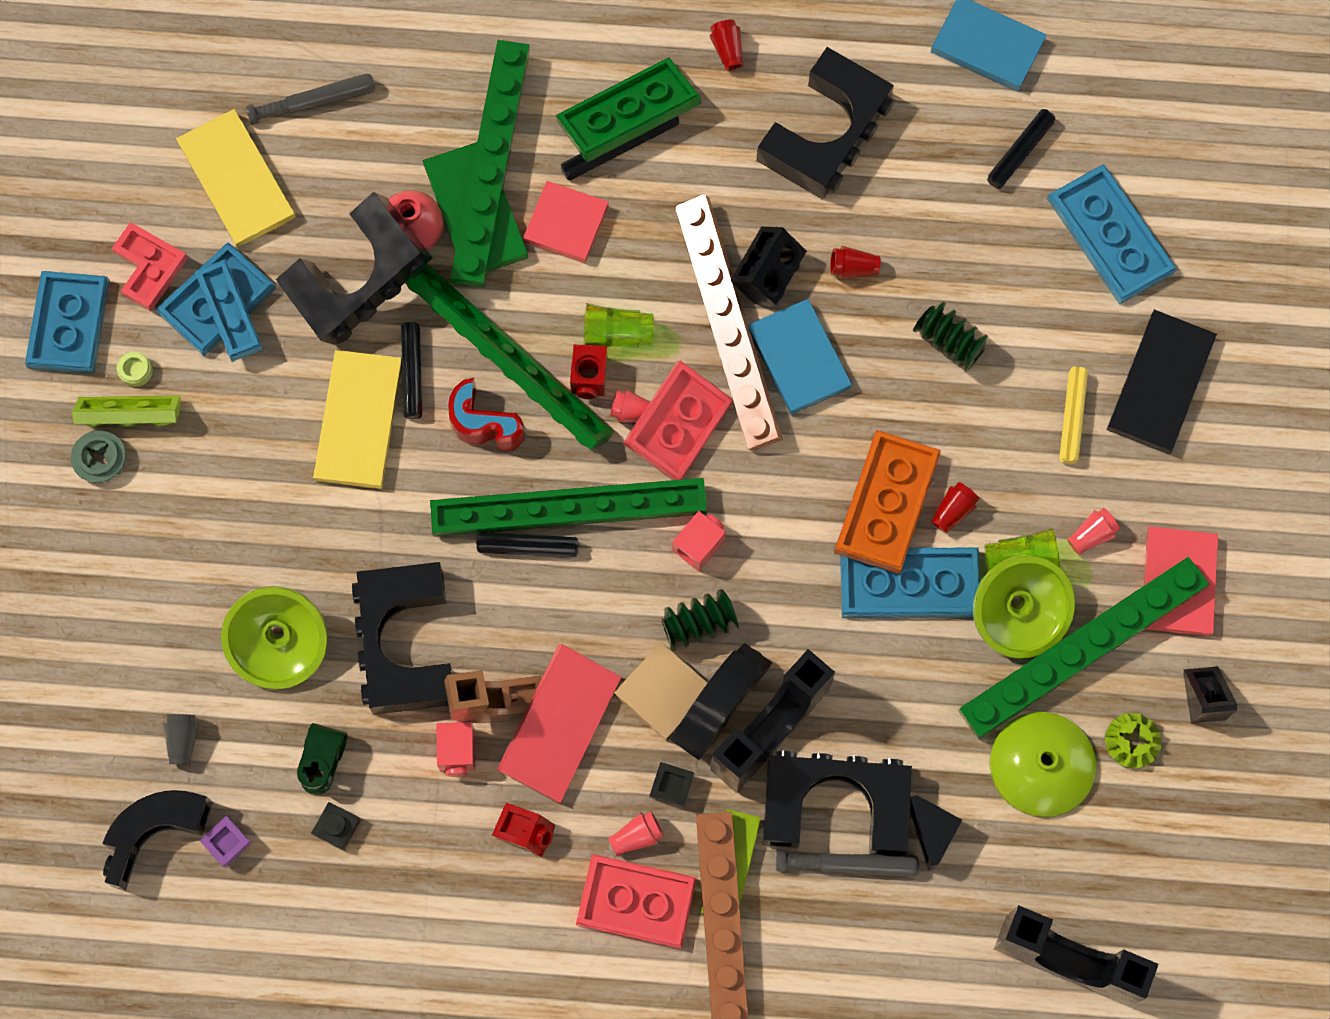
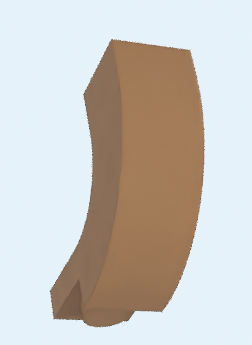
(484, 701)

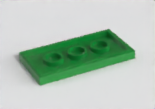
(628, 109)
(449, 180)

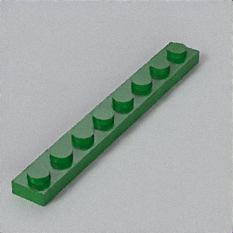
(490, 164)
(510, 358)
(568, 507)
(1083, 647)

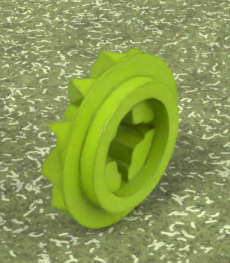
(1119, 748)

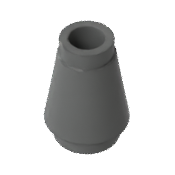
(180, 737)

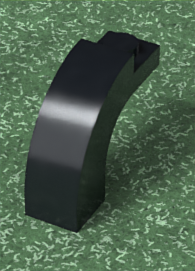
(720, 700)
(145, 818)

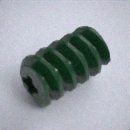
(951, 335)
(698, 618)

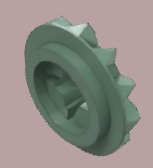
(98, 442)

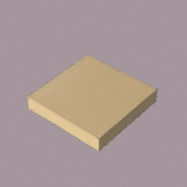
(661, 690)

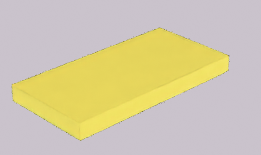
(236, 178)
(358, 419)

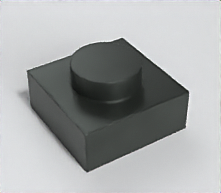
(671, 785)
(336, 826)

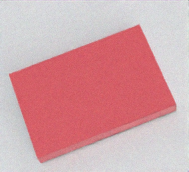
(678, 421)
(1167, 548)
(636, 901)

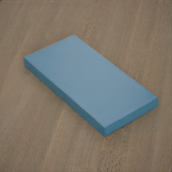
(1111, 234)
(929, 585)

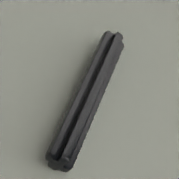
(577, 165)

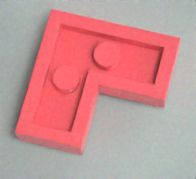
(155, 262)

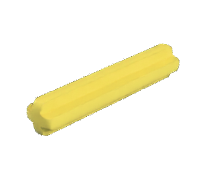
(1073, 415)

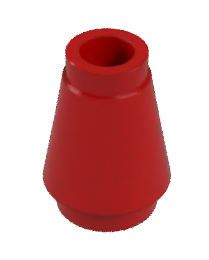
(728, 44)
(853, 263)
(955, 507)

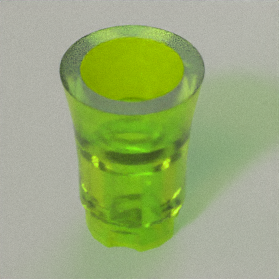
(616, 327)
(1038, 544)

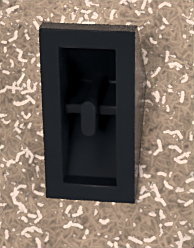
(1208, 695)
(933, 828)

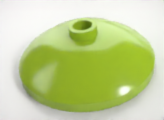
(1039, 617)
(266, 657)
(1028, 782)

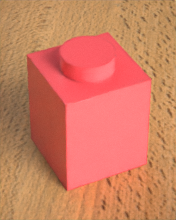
(699, 540)
(455, 748)

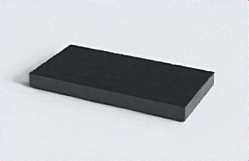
(1161, 382)

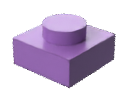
(225, 842)

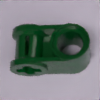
(321, 752)

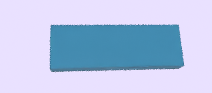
(228, 310)

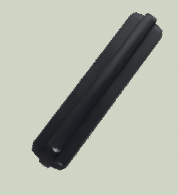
(1021, 148)
(411, 370)
(527, 545)

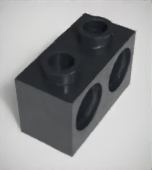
(768, 265)

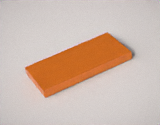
(887, 502)

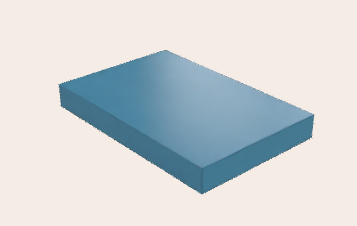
(988, 43)
(189, 312)
(67, 322)
(799, 356)

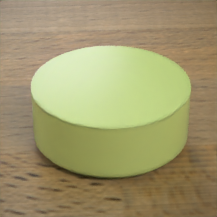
(134, 369)

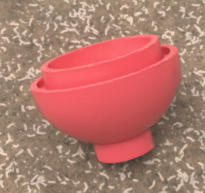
(428, 218)

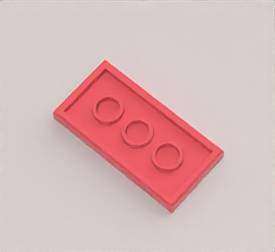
(559, 723)

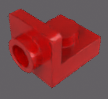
(524, 829)

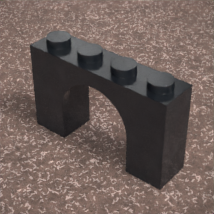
(820, 165)
(397, 259)
(381, 596)
(748, 750)
(882, 784)
(1116, 976)

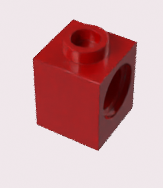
(588, 358)

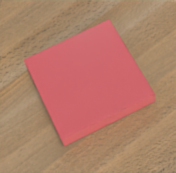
(566, 221)

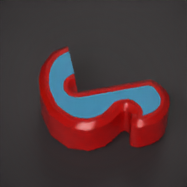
(479, 425)

